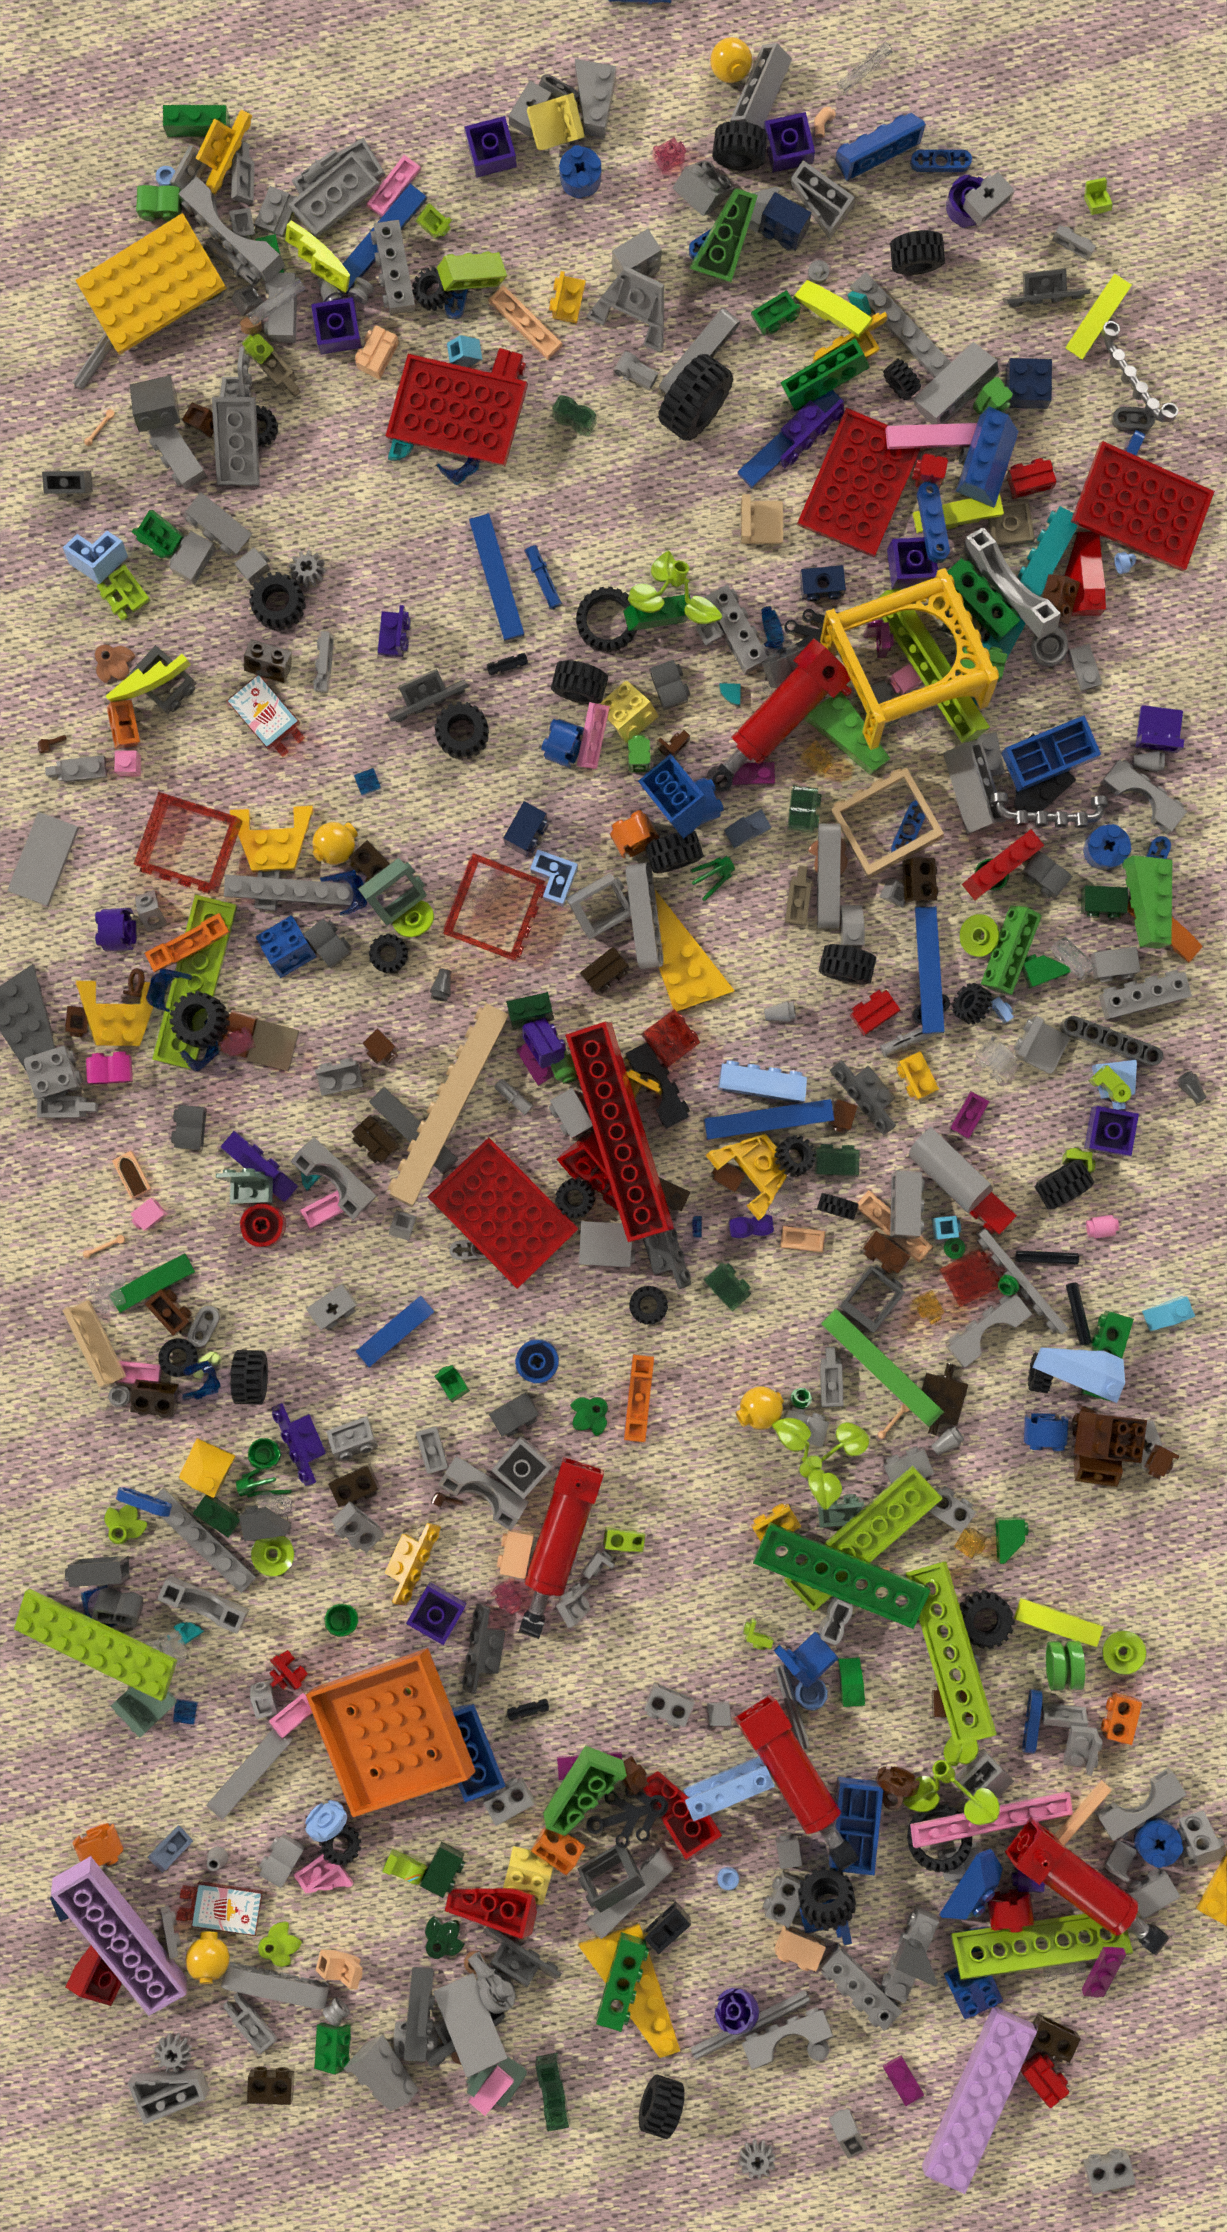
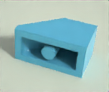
(1168, 1313)

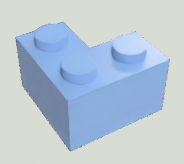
(96, 559)
(560, 876)

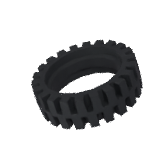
(581, 619)
(937, 1864)

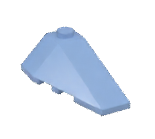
(1089, 1370)

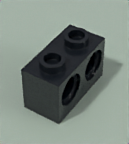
(667, 1927)

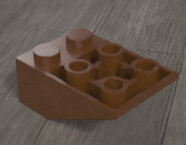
(1110, 1437)

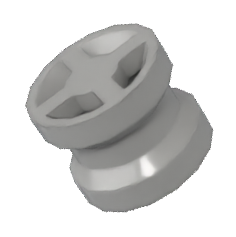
(361, 290)
(336, 2011)

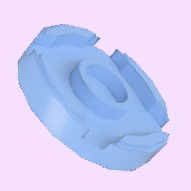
(326, 1821)

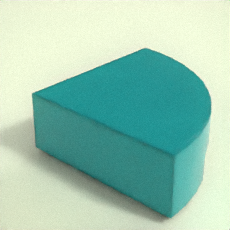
(860, 301)
(399, 449)
(731, 692)
(309, 1181)
(188, 1631)

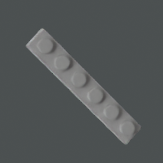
(902, 326)
(288, 890)
(1026, 1289)
(206, 1544)

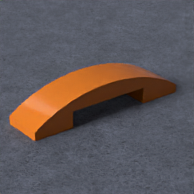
(1182, 940)
(187, 943)
(639, 1398)

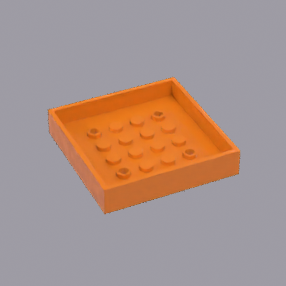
(390, 1733)

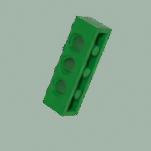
(825, 374)
(982, 611)
(1100, 1342)
(616, 2017)

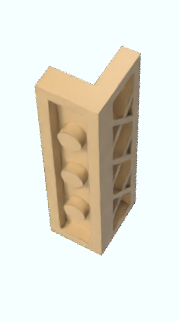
(94, 1344)

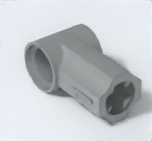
(631, 369)

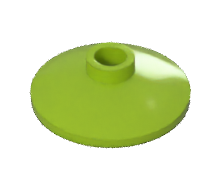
(422, 913)
(971, 932)
(272, 1565)
(1134, 1655)

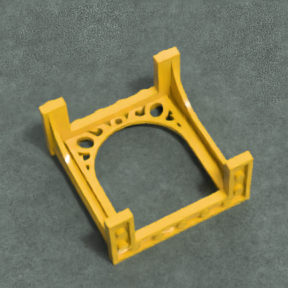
(942, 596)

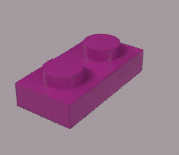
(755, 774)
(539, 1075)
(969, 1115)
(903, 2080)

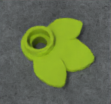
(125, 1520)
(282, 1944)

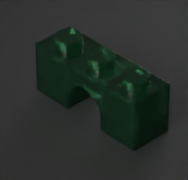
(553, 2091)

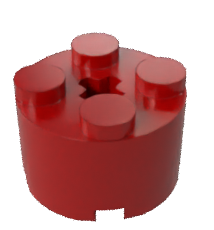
(274, 1221)
(1010, 1911)

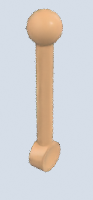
(110, 414)
(119, 1239)
(882, 1434)

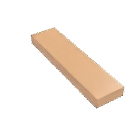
(525, 322)
(880, 1215)
(1083, 1812)

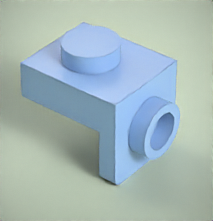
(1002, 1009)

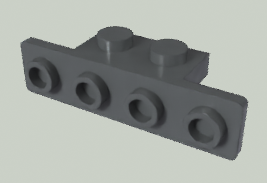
(1045, 285)
(424, 692)
(868, 1093)
(666, 1255)
(484, 1649)
(517, 1961)
(418, 2018)
(439, 2053)

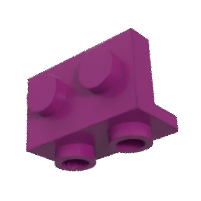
(884, 638)

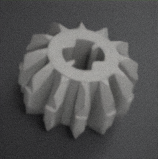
(307, 576)
(177, 2046)
(748, 2159)

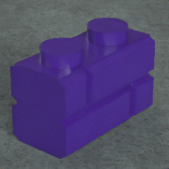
(543, 1042)

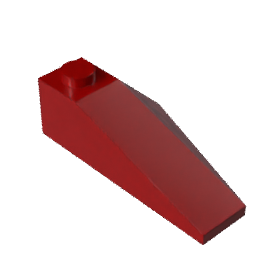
(1087, 568)
(586, 1161)
(689, 1835)
(497, 1908)
(94, 1979)

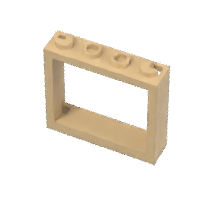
(901, 853)

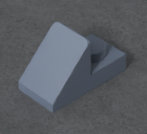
(747, 828)
(170, 1848)

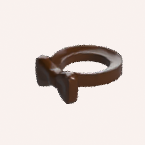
(137, 992)

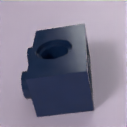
(832, 575)

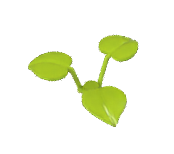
(672, 572)
(794, 1436)
(982, 1807)

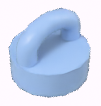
(1123, 563)

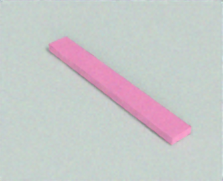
(1010, 1816)

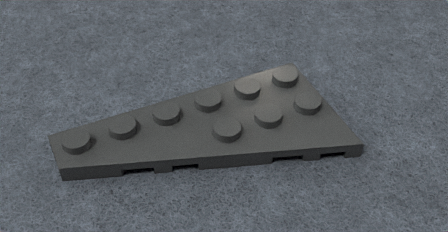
(25, 1019)

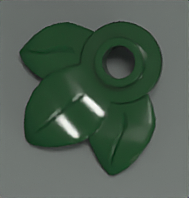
(445, 1935)

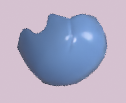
(813, 1697)

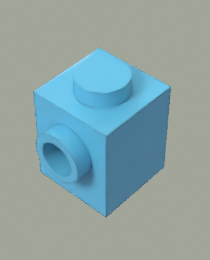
(464, 351)
(946, 1227)

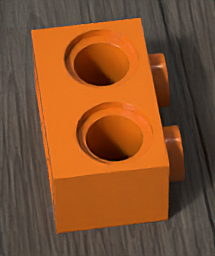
(123, 724)
(1127, 1718)
(556, 1851)

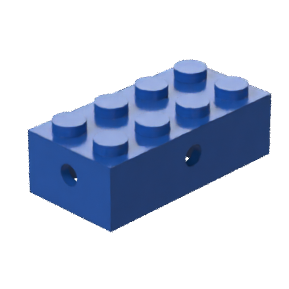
(1051, 753)
(859, 1821)

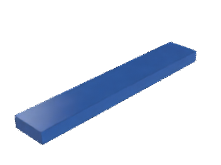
(402, 210)
(770, 455)
(496, 577)
(929, 970)
(769, 1119)

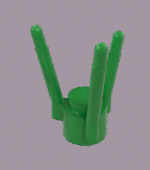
(722, 867)
(248, 1485)

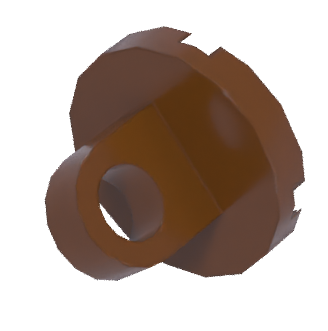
(896, 1782)

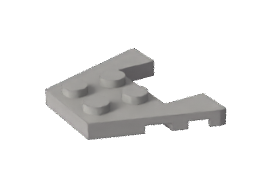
(637, 297)

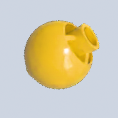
(731, 60)
(334, 842)
(760, 1408)
(207, 1958)

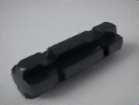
(507, 664)
(528, 1709)

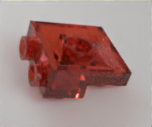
(671, 1038)
(970, 1277)

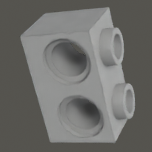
(947, 1513)
(359, 1525)
(671, 1700)
(512, 1805)
(1201, 1838)
(788, 1899)
(1109, 2177)

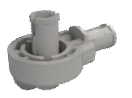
(493, 1986)

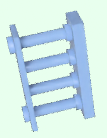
(727, 1788)

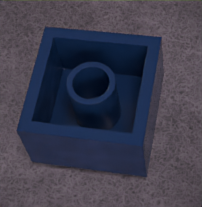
(784, 222)
(1029, 382)
(525, 829)

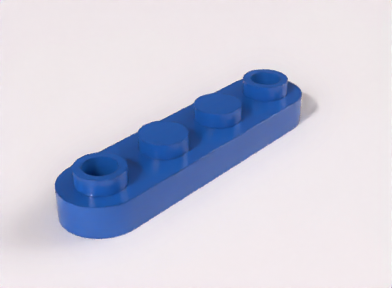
(933, 522)

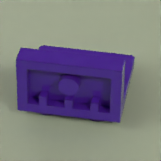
(393, 634)
(1159, 729)

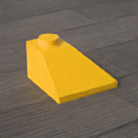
(206, 1468)

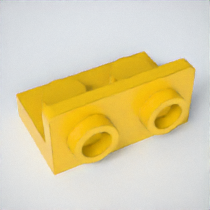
(567, 299)
(917, 1076)
(781, 1516)

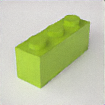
(471, 271)

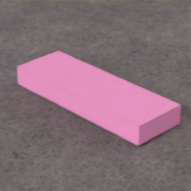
(393, 185)
(593, 735)

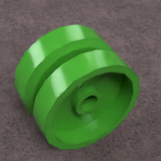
(1065, 1665)

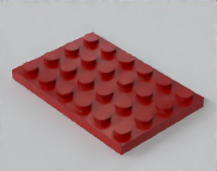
(456, 409)
(857, 485)
(1142, 506)
(502, 1213)

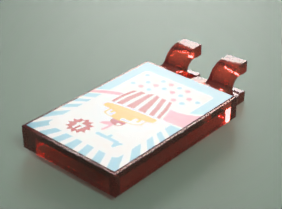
(265, 714)
(222, 1908)

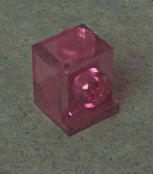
(668, 161)
(238, 1043)
(507, 1596)

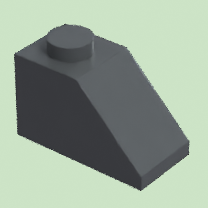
(262, 1524)
(914, 1961)

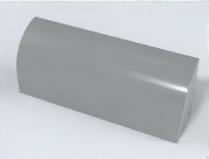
(956, 384)
(973, 786)
(950, 1170)

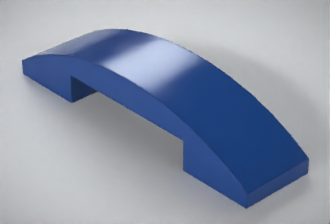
(394, 1331)

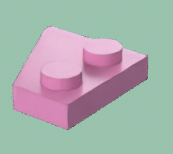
(322, 1876)

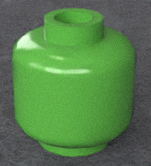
(565, 1069)

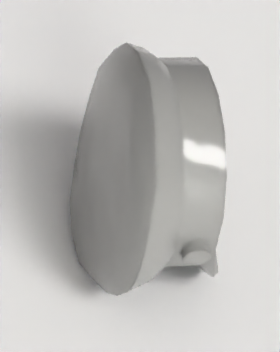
(1050, 648)

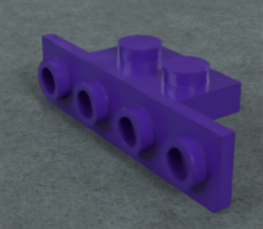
(806, 427)
(252, 1158)
(301, 1440)

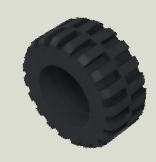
(695, 397)

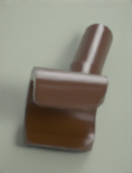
(44, 744)
(439, 1498)

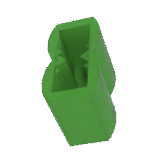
(158, 202)

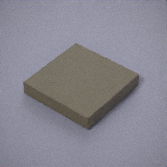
(1014, 525)
(274, 1045)

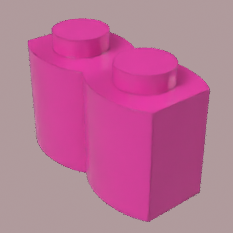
(109, 1069)

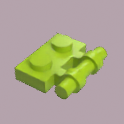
(129, 589)

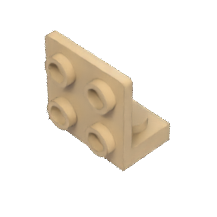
(761, 521)

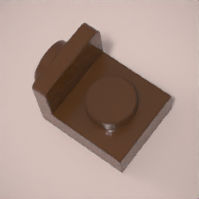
(200, 419)
(677, 742)

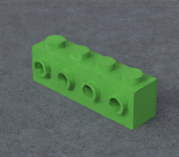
(1011, 949)

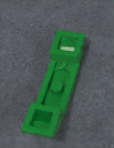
(155, 1280)

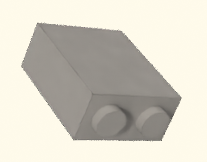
(605, 1245)

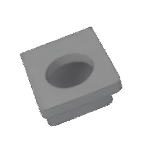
(148, 906)
(1120, 1860)

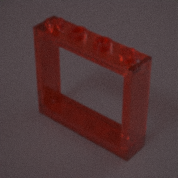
(152, 830)
(531, 911)

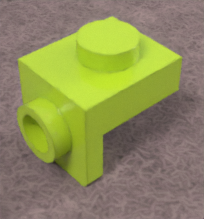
(1097, 196)
(433, 222)
(257, 348)
(1077, 1154)
(759, 1640)

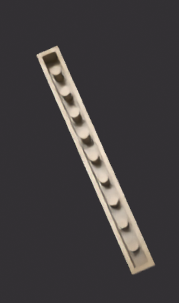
(448, 1105)

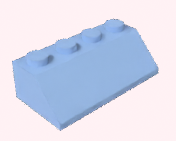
(762, 1083)

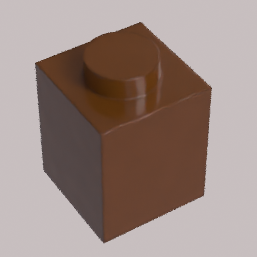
(843, 1115)
(728, 1177)

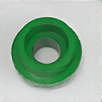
(947, 1248)
(1008, 1285)
(802, 1393)

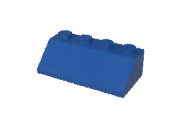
(879, 145)
(988, 457)
(675, 795)
(487, 1774)

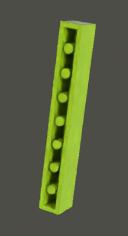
(931, 668)

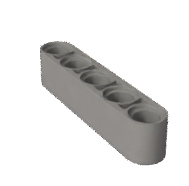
(707, 342)
(828, 875)
(644, 915)
(248, 1773)
(653, 1871)
(275, 1986)

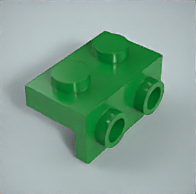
(775, 313)
(158, 535)
(332, 2048)

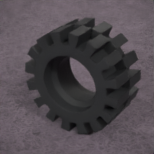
(422, 285)
(902, 379)
(271, 426)
(388, 940)
(972, 1003)
(787, 1163)
(566, 1206)
(837, 1206)
(658, 1314)
(168, 1347)
(1037, 1379)
(351, 1851)

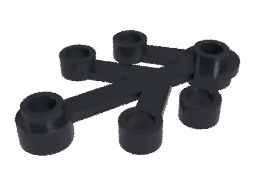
(812, 633)
(630, 1815)

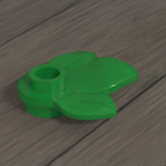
(586, 1415)

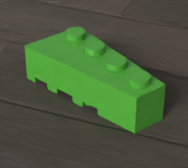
(725, 240)
(843, 727)
(1151, 899)
(583, 1786)

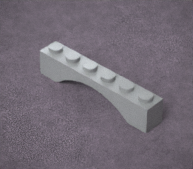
(258, 255)
(1032, 609)

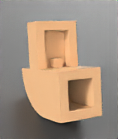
(340, 1966)

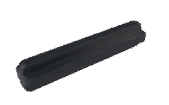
(1047, 1257)
(1078, 1313)

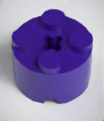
(956, 200)
(115, 929)

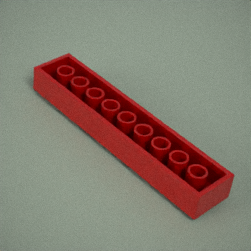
(619, 1131)

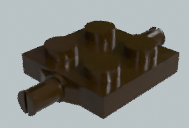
(947, 1394)

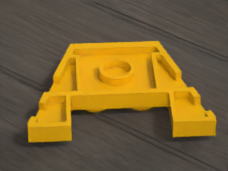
(274, 848)
(114, 1022)
(758, 1162)

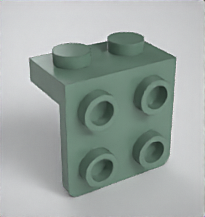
(248, 1186)
(840, 1511)
(141, 1710)
(509, 2066)

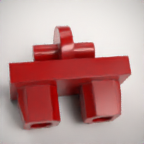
(293, 1678)

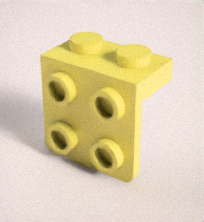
(555, 122)
(629, 711)
(528, 1873)

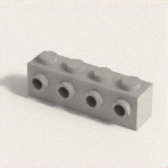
(762, 85)
(393, 266)
(737, 630)
(1144, 995)
(921, 1927)
(860, 1986)

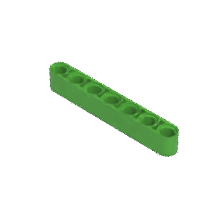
(882, 1367)

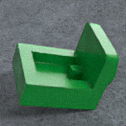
(452, 1382)

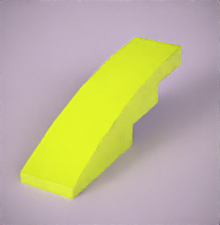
(322, 260)
(833, 308)
(1098, 316)
(963, 512)
(138, 684)
(1058, 1622)

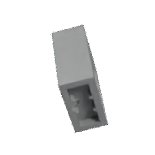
(607, 921)

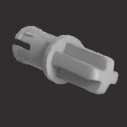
(320, 167)
(513, 1096)

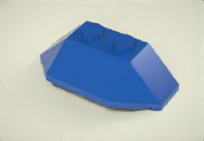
(974, 1888)

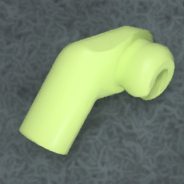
(212, 1358)

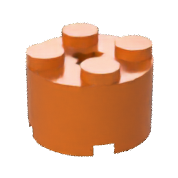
(633, 834)
(100, 1843)

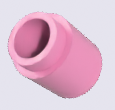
(1102, 1226)

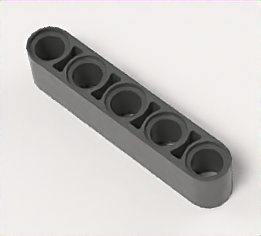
(1122, 1041)
(407, 1124)

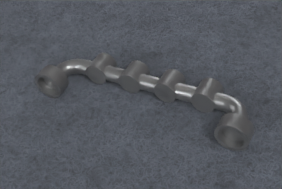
(1168, 411)
(1042, 817)

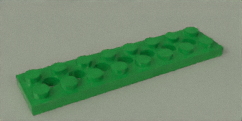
(840, 1561)

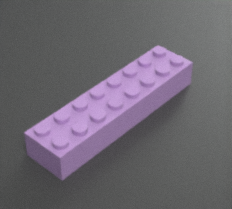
(119, 1936)
(979, 2099)

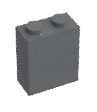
(154, 403)

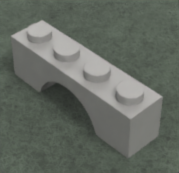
(1165, 811)
(317, 1160)
(967, 1345)
(505, 1504)
(189, 1597)
(1164, 1792)
(761, 2048)

